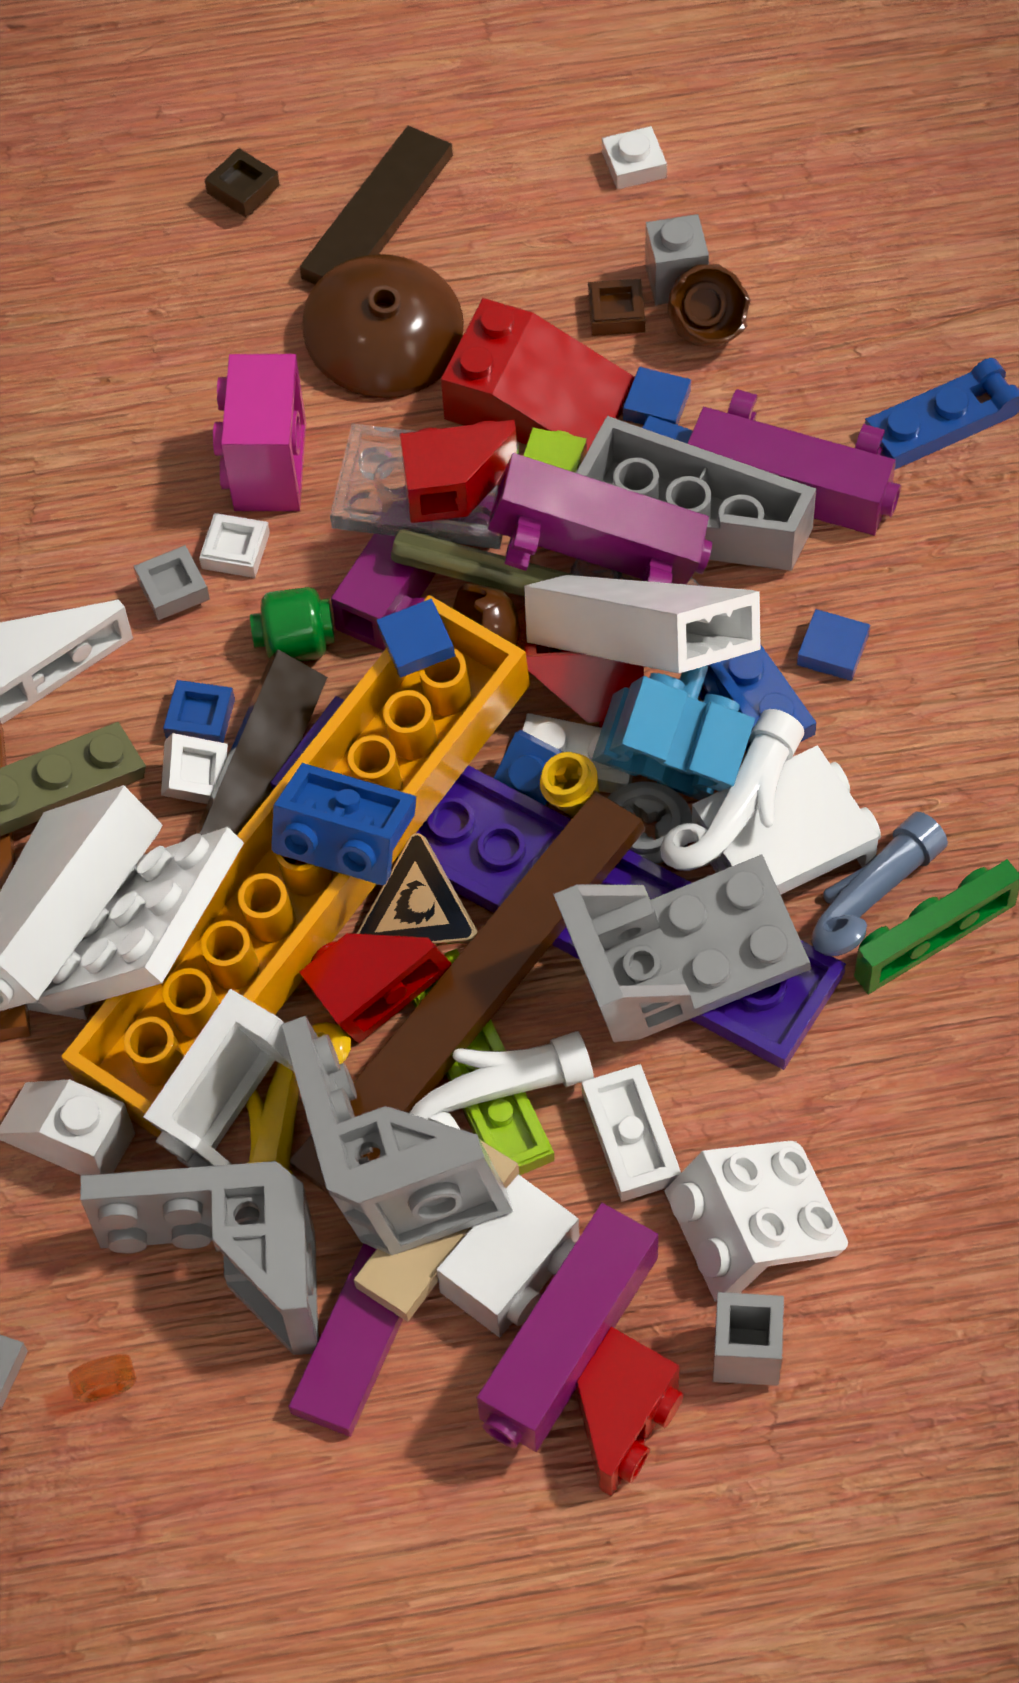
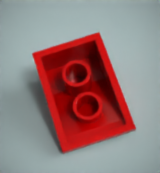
(531, 374)

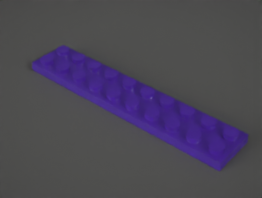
(495, 835)

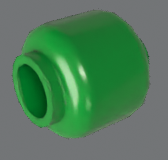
(293, 623)

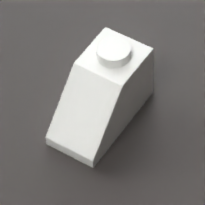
(69, 1126)

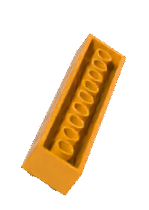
(279, 910)

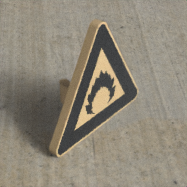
(419, 900)

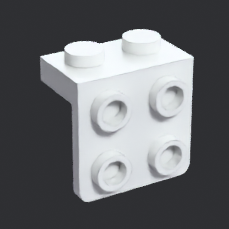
(753, 1212)

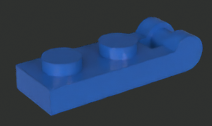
(946, 413)

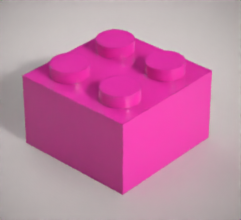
(261, 432)

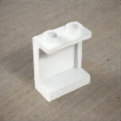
(813, 824)
(217, 1080)

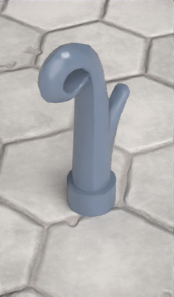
(913, 845)

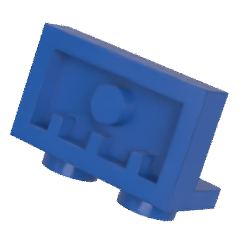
(756, 686)
(340, 823)

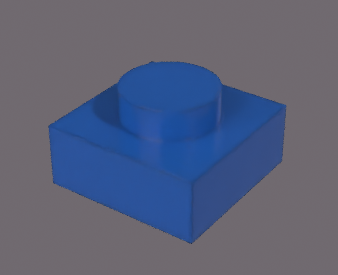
(524, 765)

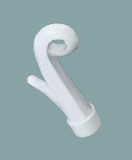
(772, 743)
(507, 1074)

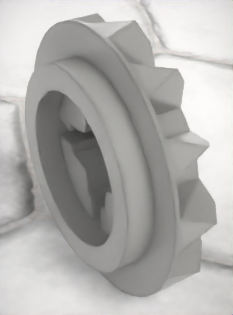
(653, 803)

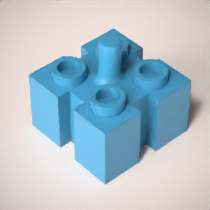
(674, 737)

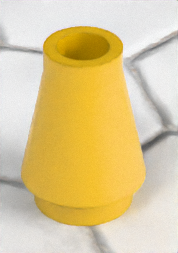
(568, 781)

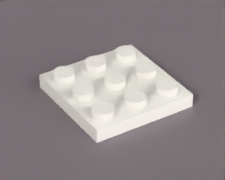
(145, 922)

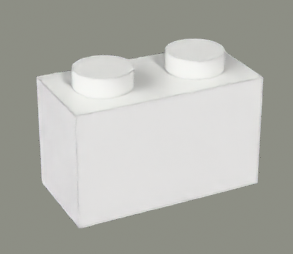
(509, 1258)

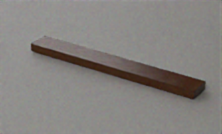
(487, 968)

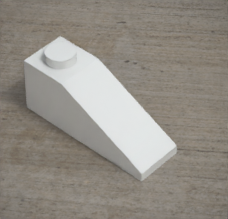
(54, 648)

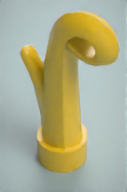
(274, 1120)

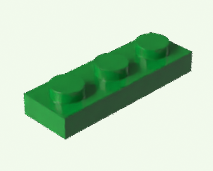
(936, 925)

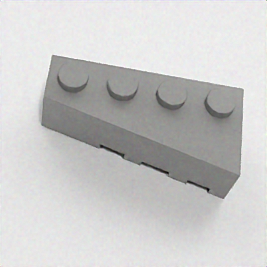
(750, 511)

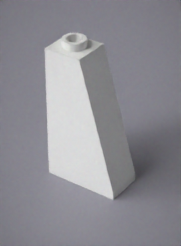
(643, 621)
(63, 885)

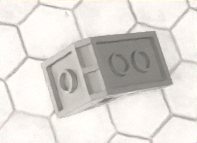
(681, 950)
(427, 1172)
(250, 1213)

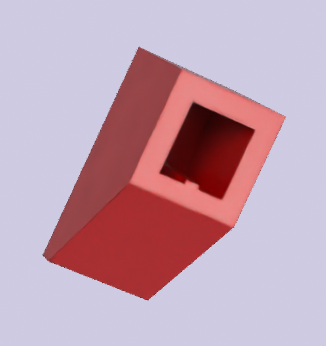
(454, 467)
(621, 1401)

